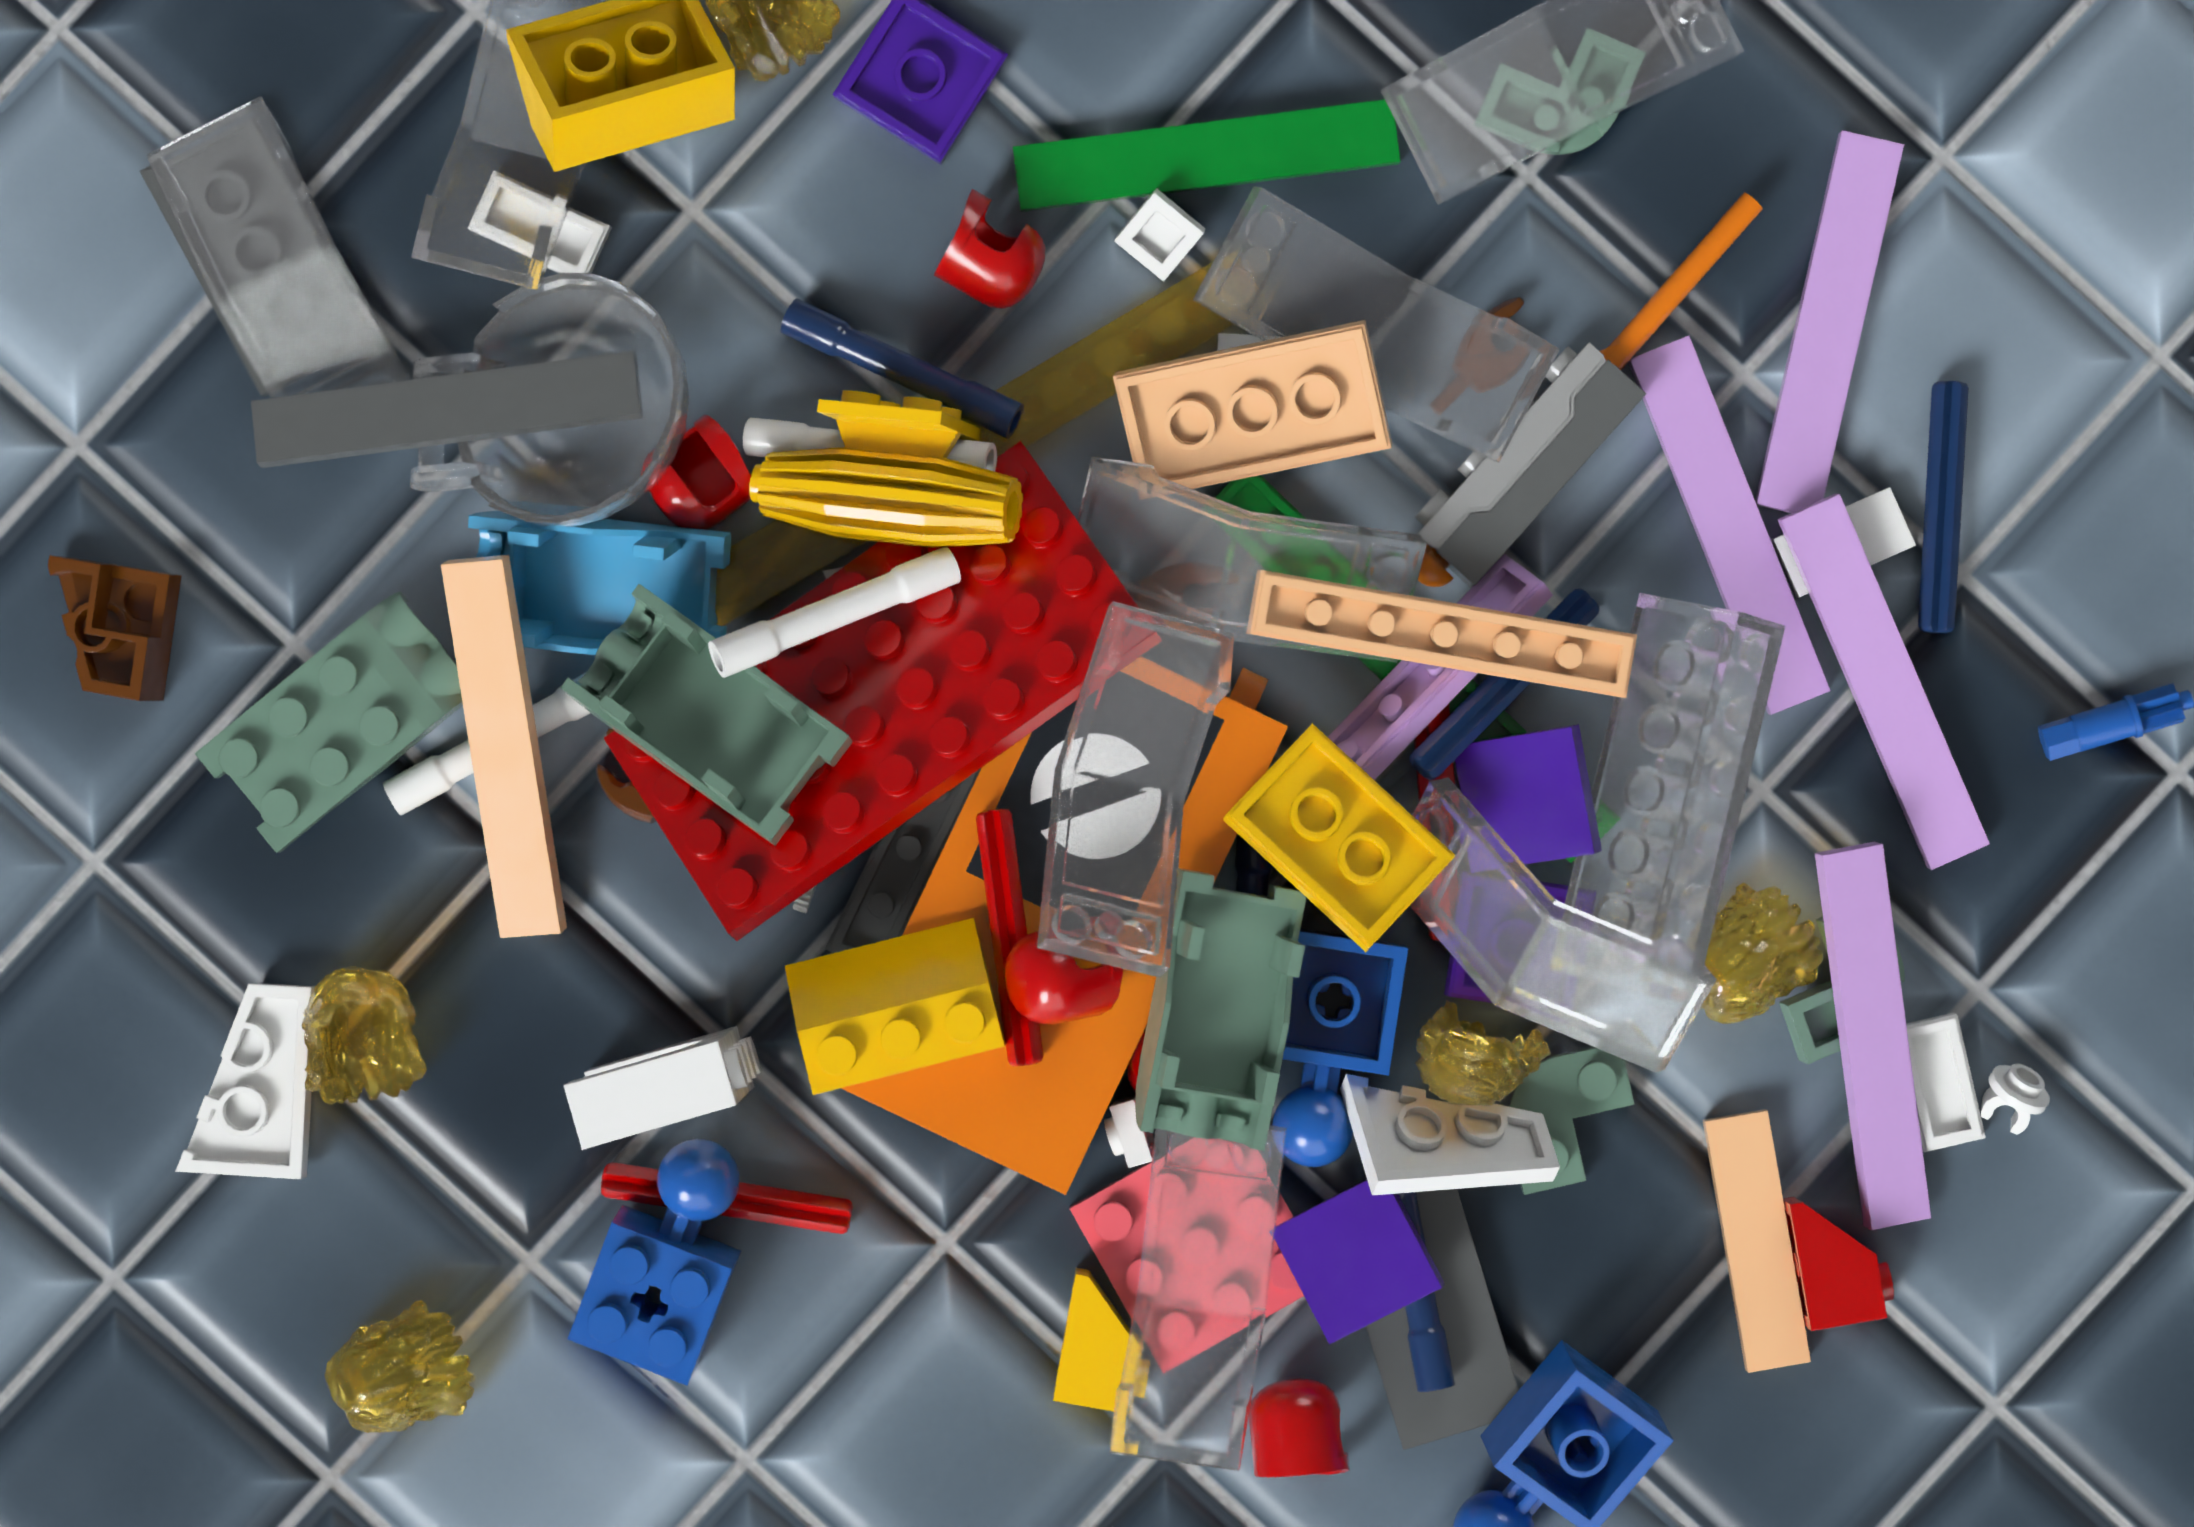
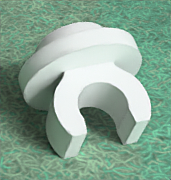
(2018, 1088)

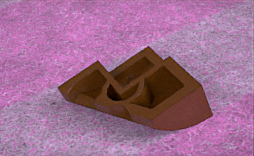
(119, 625)

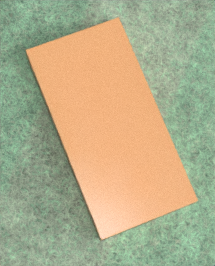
(1256, 407)

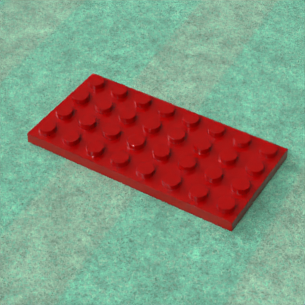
(916, 688)

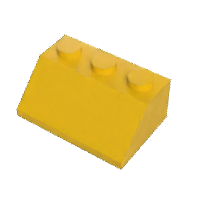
(621, 77)
(894, 1006)

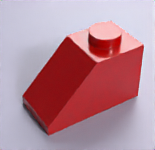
(1834, 1272)

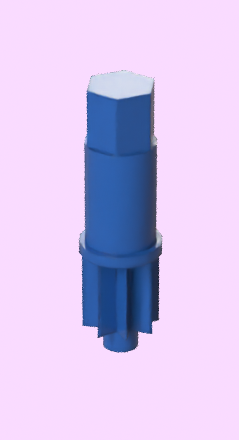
(2115, 721)

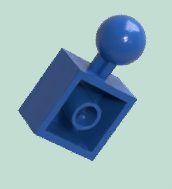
(1353, 1039)
(641, 1251)
(1568, 1443)

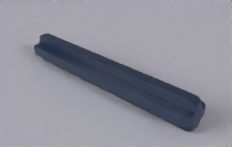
(1943, 507)
(1488, 701)

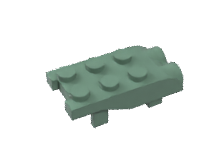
(337, 720)
(726, 737)
(1221, 1013)

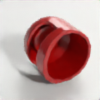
(989, 263)
(704, 480)
(1054, 988)
(1296, 1430)

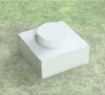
(1159, 234)
(1126, 1136)

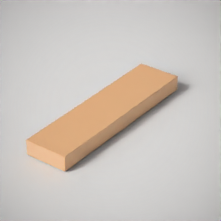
(1756, 1240)

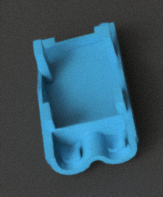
(580, 578)

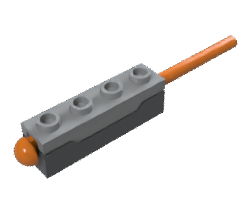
(1558, 430)

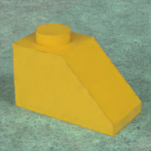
(1091, 1347)

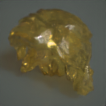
(772, 30)
(1758, 954)
(360, 1036)
(1473, 1067)
(400, 1372)

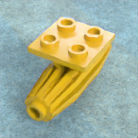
(890, 479)

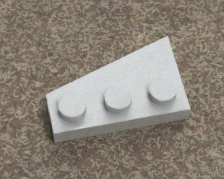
(258, 1101)
(1436, 1145)

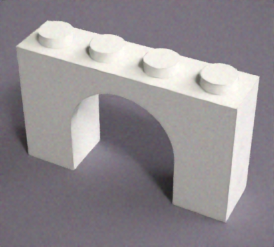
(662, 1086)

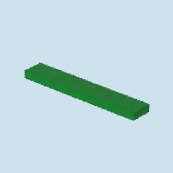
(1206, 155)

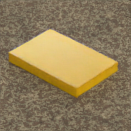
(1339, 837)

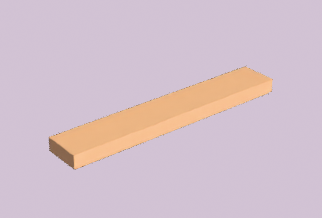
(1441, 633)
(504, 746)

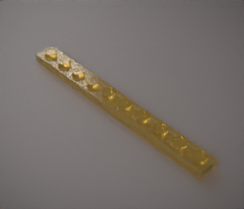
(1051, 397)

